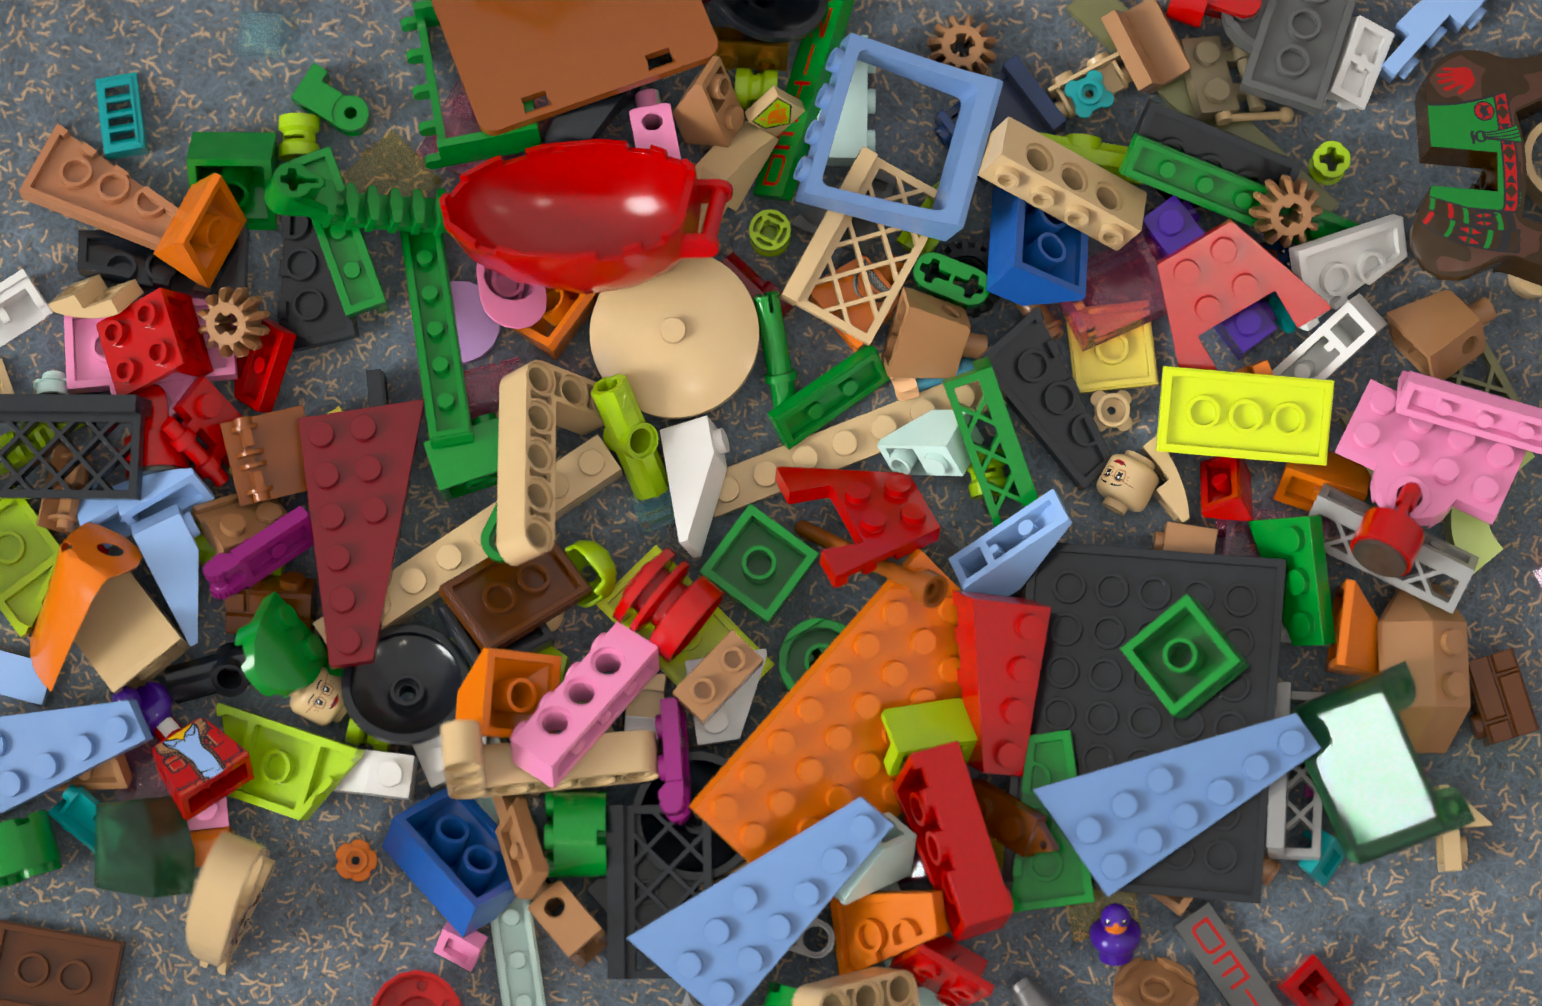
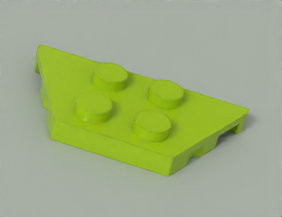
(25, 563)
(289, 764)

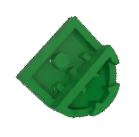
(280, 649)

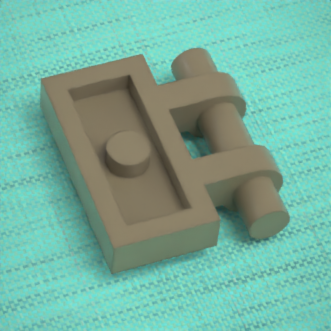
(1210, 79)

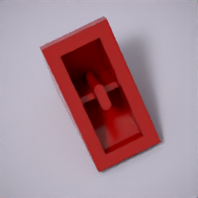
(1313, 985)

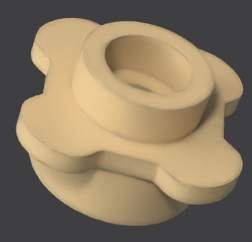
(1120, 402)

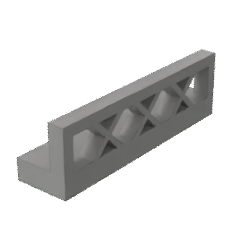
(1434, 552)
(1279, 791)

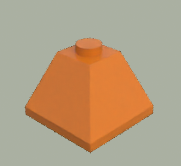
(1355, 633)
(506, 689)

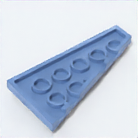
(62, 744)
(1151, 806)
(743, 925)

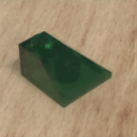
(143, 848)

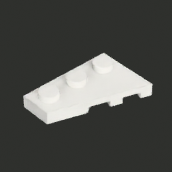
(1348, 259)

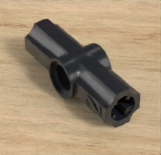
(208, 675)

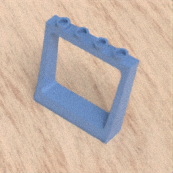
(978, 101)

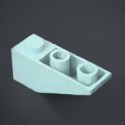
(852, 125)

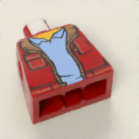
(199, 764)

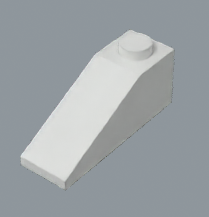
(1333, 341)
(695, 474)
(382, 776)

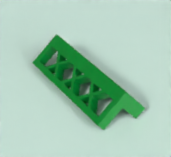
(345, 249)
(1005, 434)

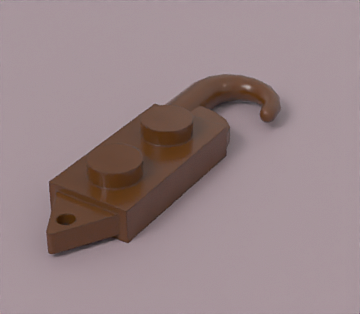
(1012, 821)

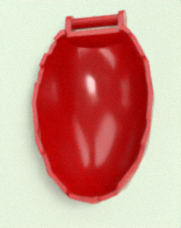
(585, 215)

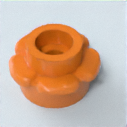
(367, 862)

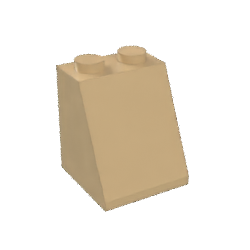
(128, 634)

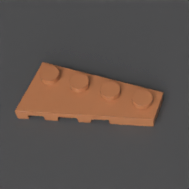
(88, 188)

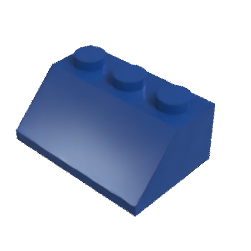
(1034, 254)
(453, 859)

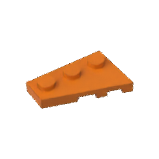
(885, 926)

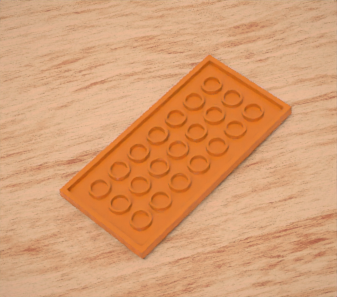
(828, 732)

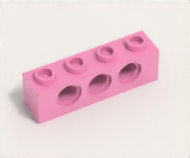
(554, 755)

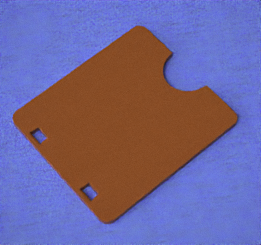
(566, 51)

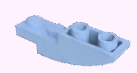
(1424, 27)

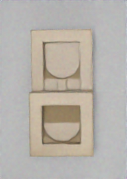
(94, 300)
(1172, 493)

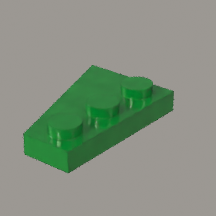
(1307, 591)

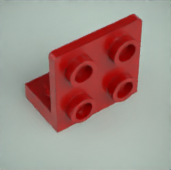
(153, 341)
(947, 971)

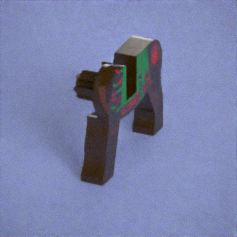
(1471, 119)

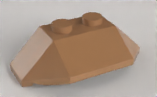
(1437, 657)

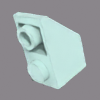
(929, 446)
(885, 864)

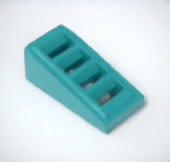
(125, 147)

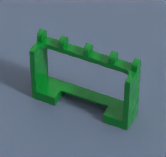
(465, 147)

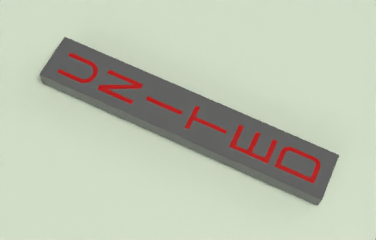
(1224, 959)

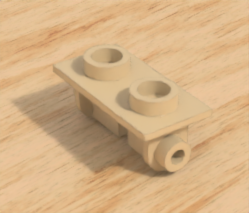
(1114, 80)

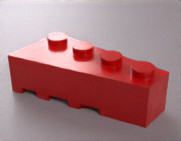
(999, 674)
(953, 840)

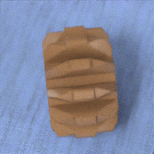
(978, 53)
(1290, 196)
(248, 322)

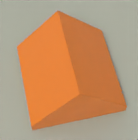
(202, 230)
(560, 322)

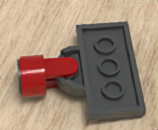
(1288, 42)

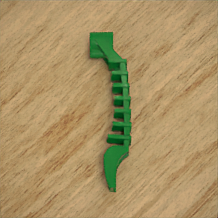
(307, 194)

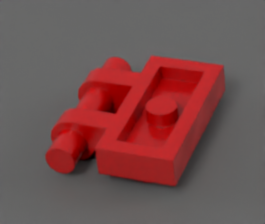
(202, 413)

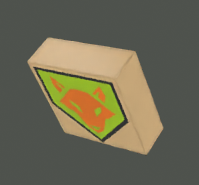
(774, 111)

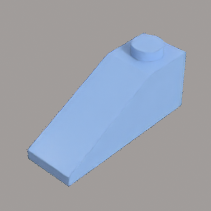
(1012, 550)
(173, 558)

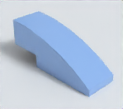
(157, 493)

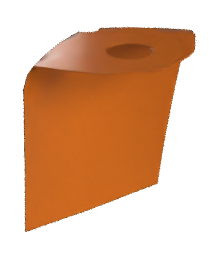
(72, 588)

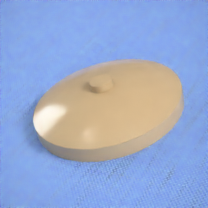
(678, 338)

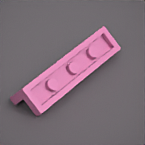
(1469, 411)

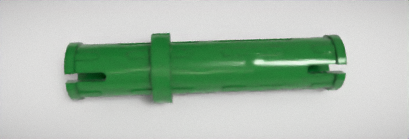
(774, 342)

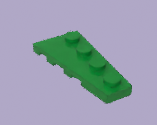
(1054, 876)

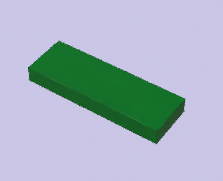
(828, 396)

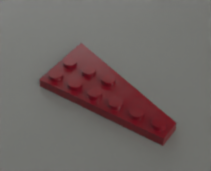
(357, 500)

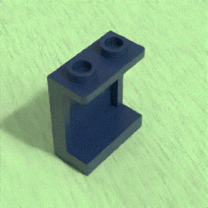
(1019, 99)

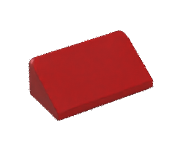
(1226, 489)

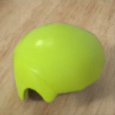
(592, 554)

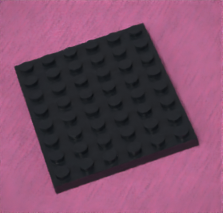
(1090, 687)

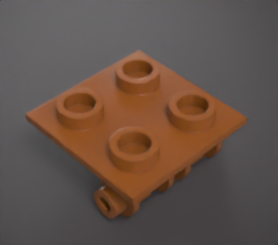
(266, 455)

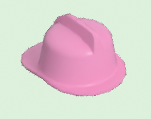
(508, 301)

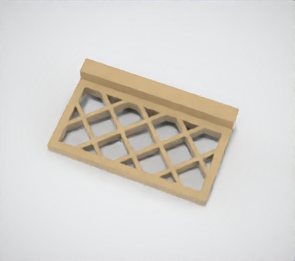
(828, 238)

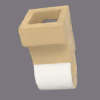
(642, 710)

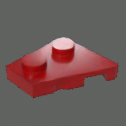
(264, 368)

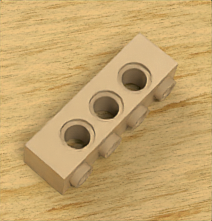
(1063, 184)

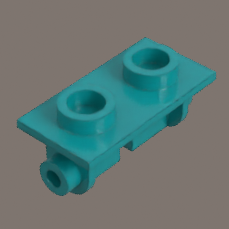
(77, 814)

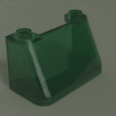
(1371, 770)

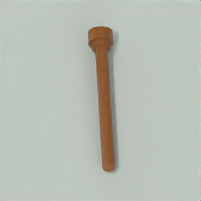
(924, 586)

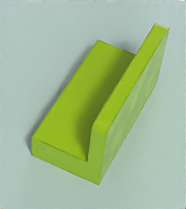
(924, 727)

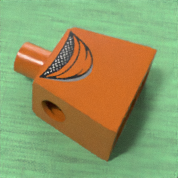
(853, 289)

